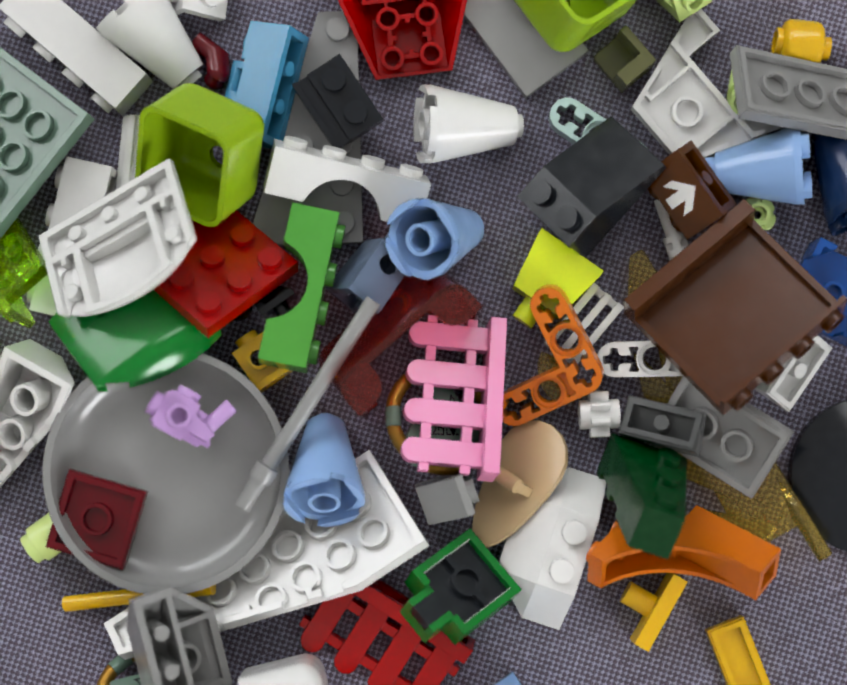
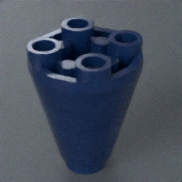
(831, 168)

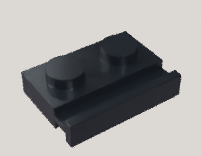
(337, 102)

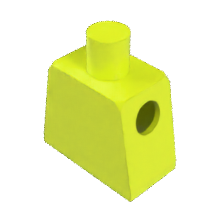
(555, 264)

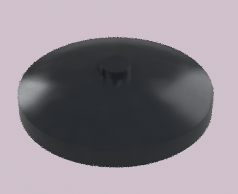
(820, 472)

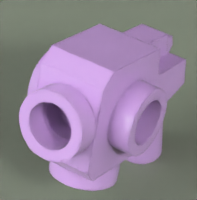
(180, 417)

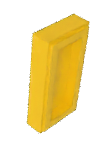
(736, 653)

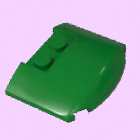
(131, 342)

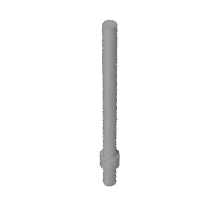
(265, 471)

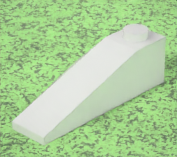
(31, 395)

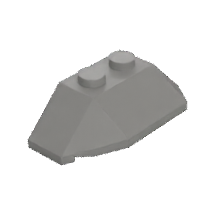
(176, 640)

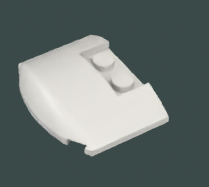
(119, 244)

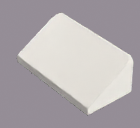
(796, 376)

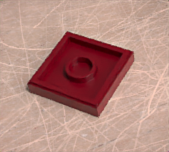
(102, 515)

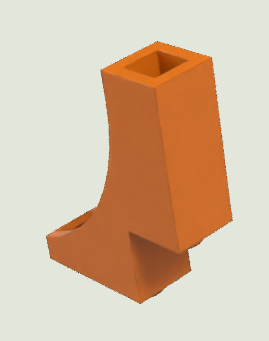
(704, 549)

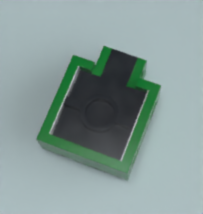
(457, 590)

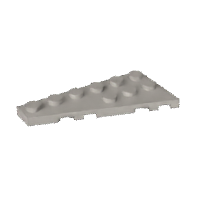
(328, 39)

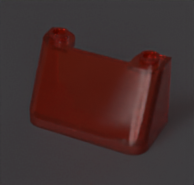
(407, 304)

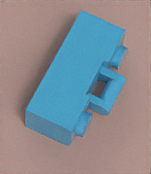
(265, 78)

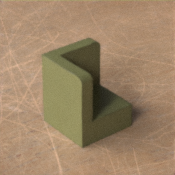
(624, 59)

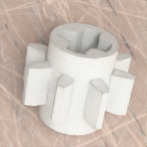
(599, 414)

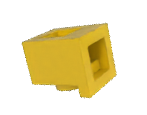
(263, 375)

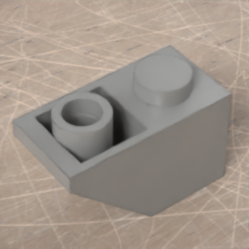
(447, 498)

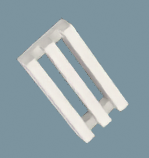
(605, 299)

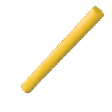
(112, 598)

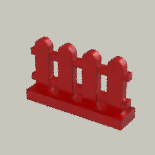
(382, 603)

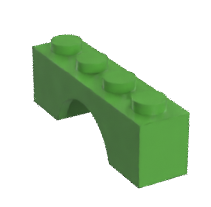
(290, 337)

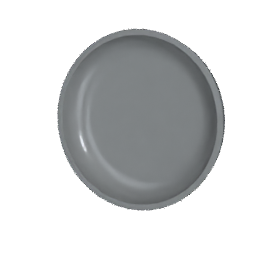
(190, 522)

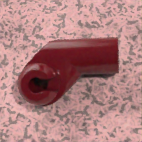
(217, 61)

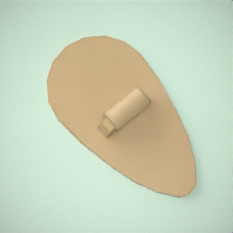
(530, 470)

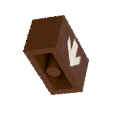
(690, 191)

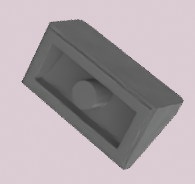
(663, 425)

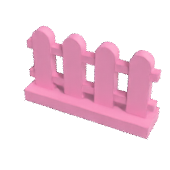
(464, 415)

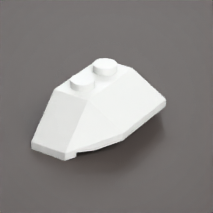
(552, 548)

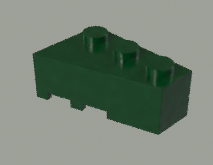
(648, 493)

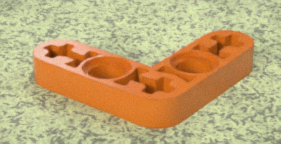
(565, 372)

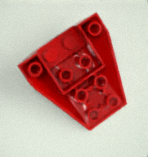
(406, 35)

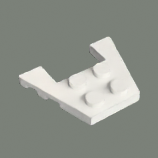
(685, 105)

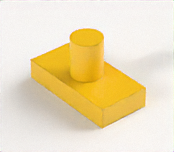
(653, 607)

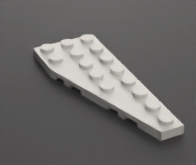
(311, 562)

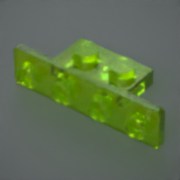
(19, 271)

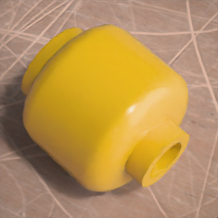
(802, 40)

